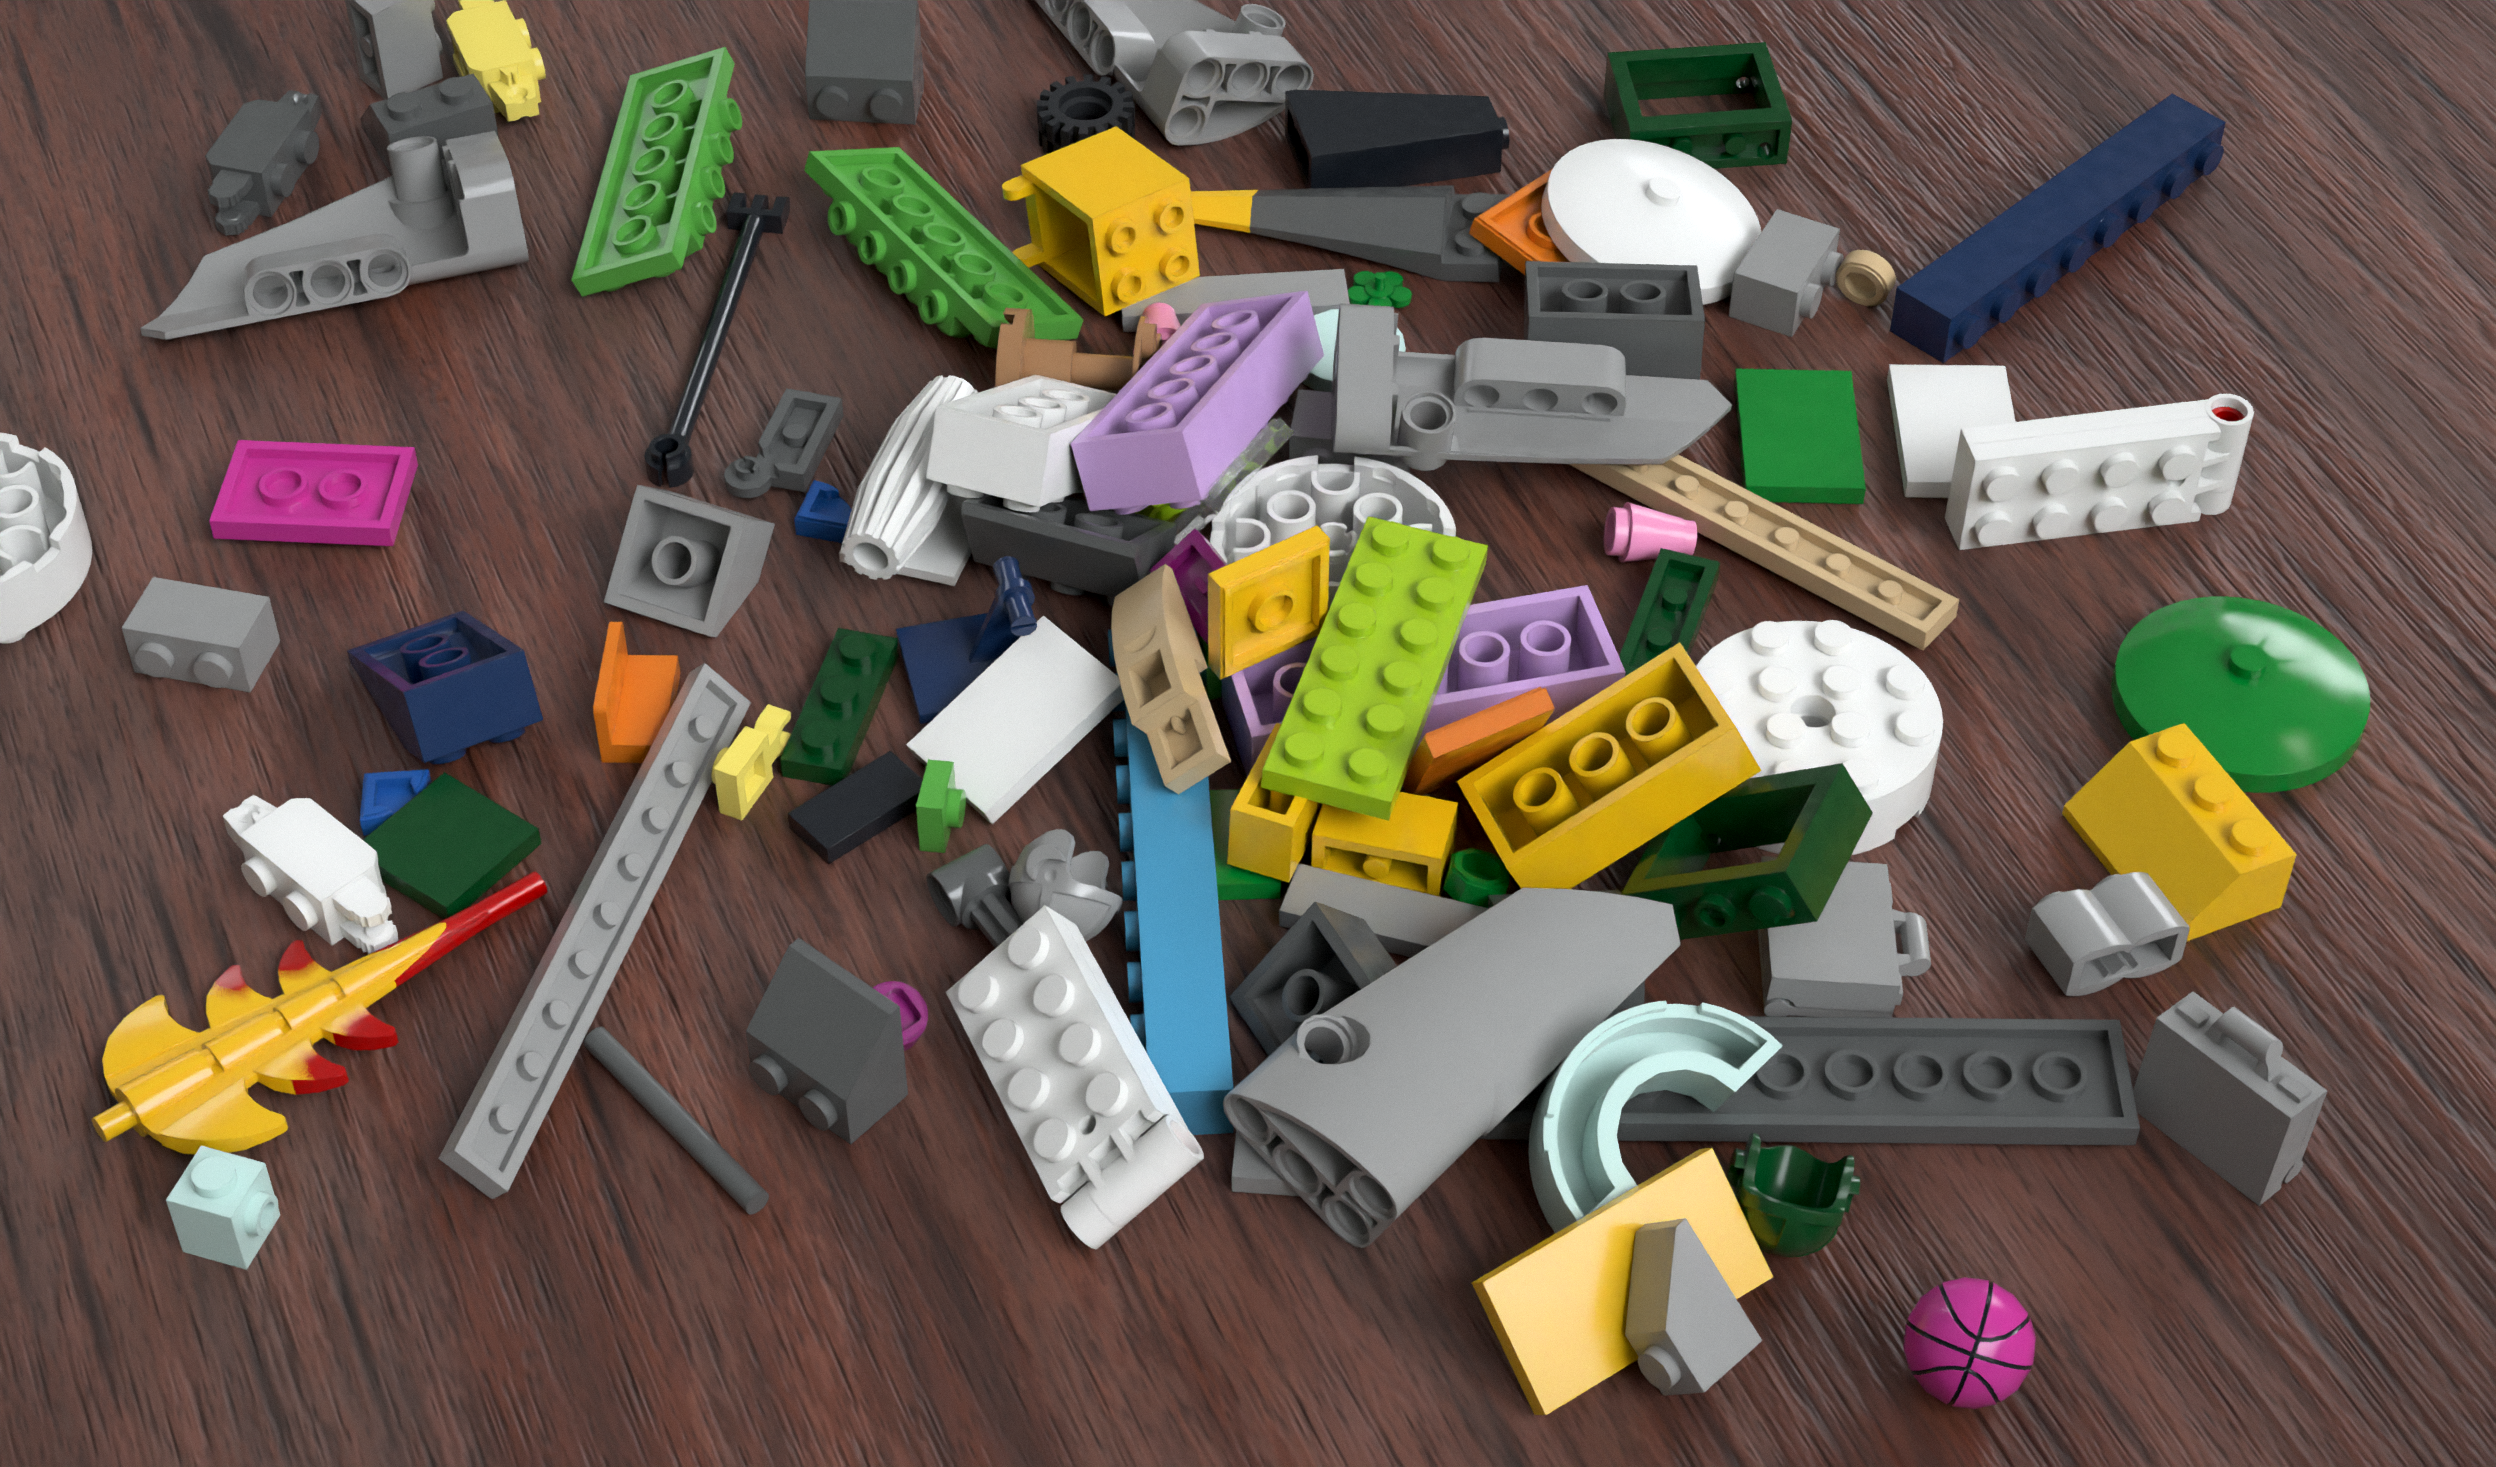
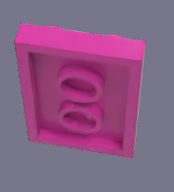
(314, 493)

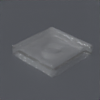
(1234, 478)

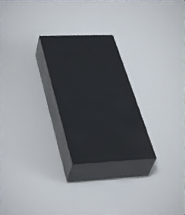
(857, 807)

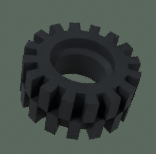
(1082, 110)

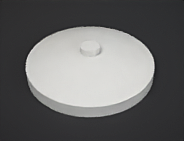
(1648, 207)

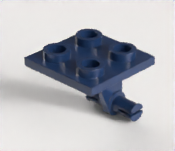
(952, 653)

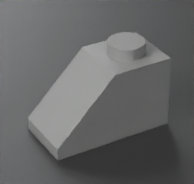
(1683, 1312)

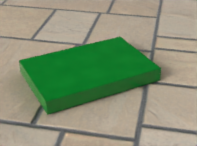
(1799, 435)

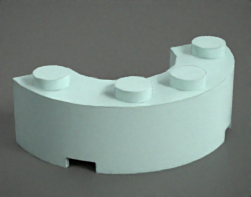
(1637, 1051)

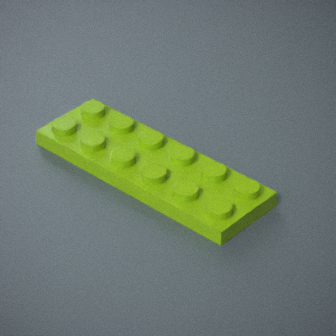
(1375, 668)

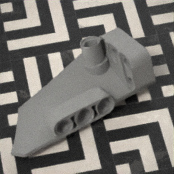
(1187, 63)
(403, 231)
(1506, 401)
(1442, 1049)

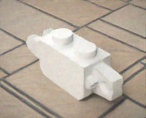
(314, 870)

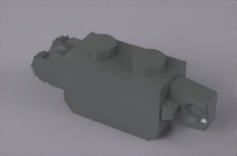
(261, 158)

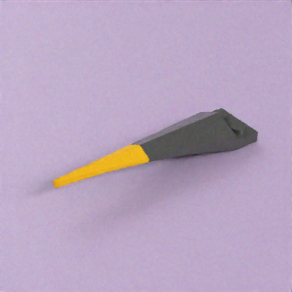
(1397, 226)

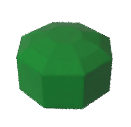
(1474, 876)

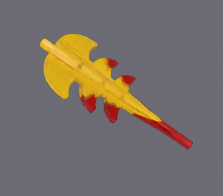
(195, 1084)

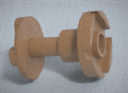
(1024, 355)

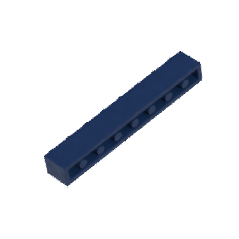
(2056, 228)

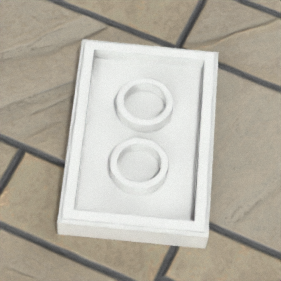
(1931, 409)
(1019, 718)

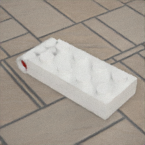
(2096, 471)
(1073, 1077)

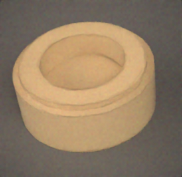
(1865, 278)

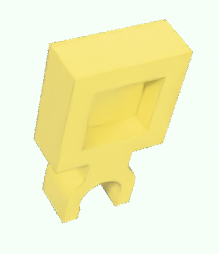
(746, 766)

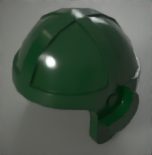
(1791, 1196)

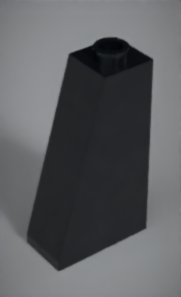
(1391, 137)

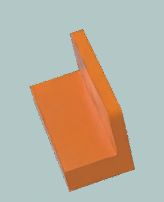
(631, 698)

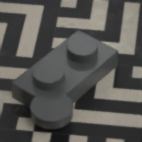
(789, 445)

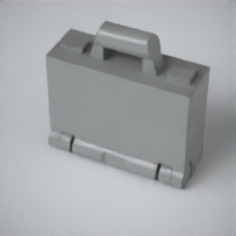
(1848, 956)
(2228, 1095)

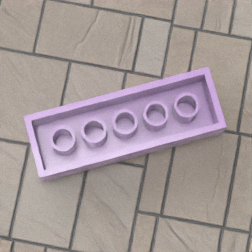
(1197, 403)
(1499, 654)

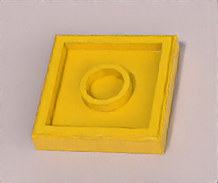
(1267, 602)

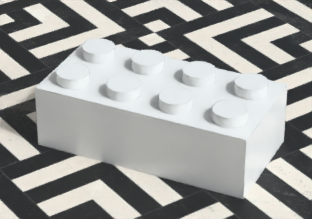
(1014, 441)

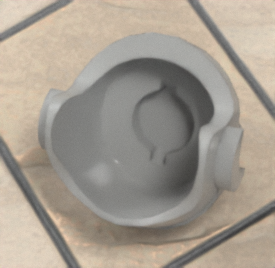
(1065, 884)

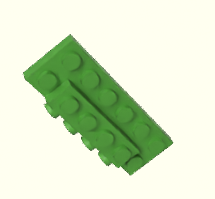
(660, 173)
(932, 246)

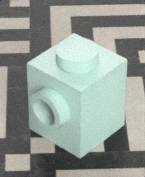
(223, 1207)

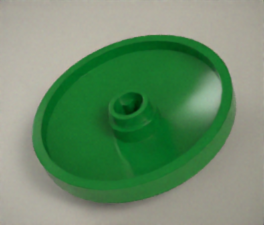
(2251, 682)

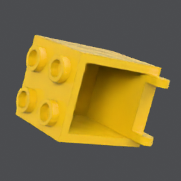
(1108, 220)

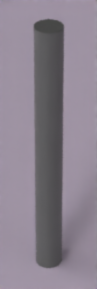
(676, 1120)

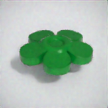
(1379, 289)

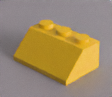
(2188, 825)

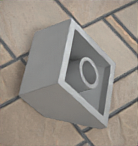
(687, 560)

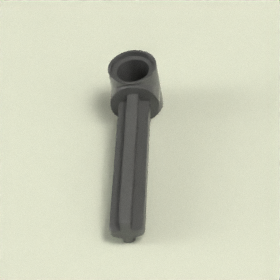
(976, 894)

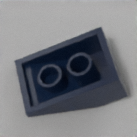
(449, 686)

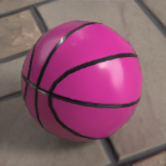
(1969, 1343)

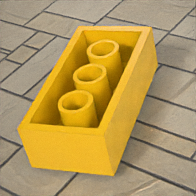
(1609, 774)

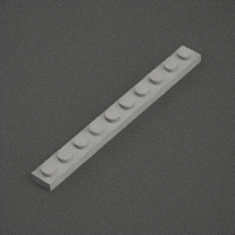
(593, 936)

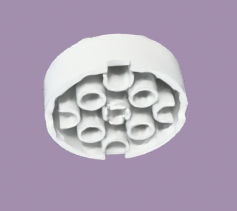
(1334, 497)
(41, 538)
(1829, 698)

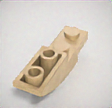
(1162, 682)

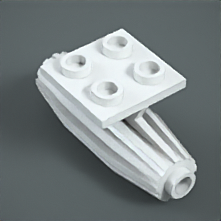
(898, 515)

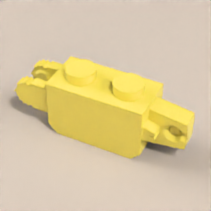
(499, 55)

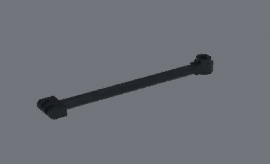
(674, 445)

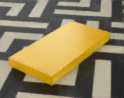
(1568, 1297)

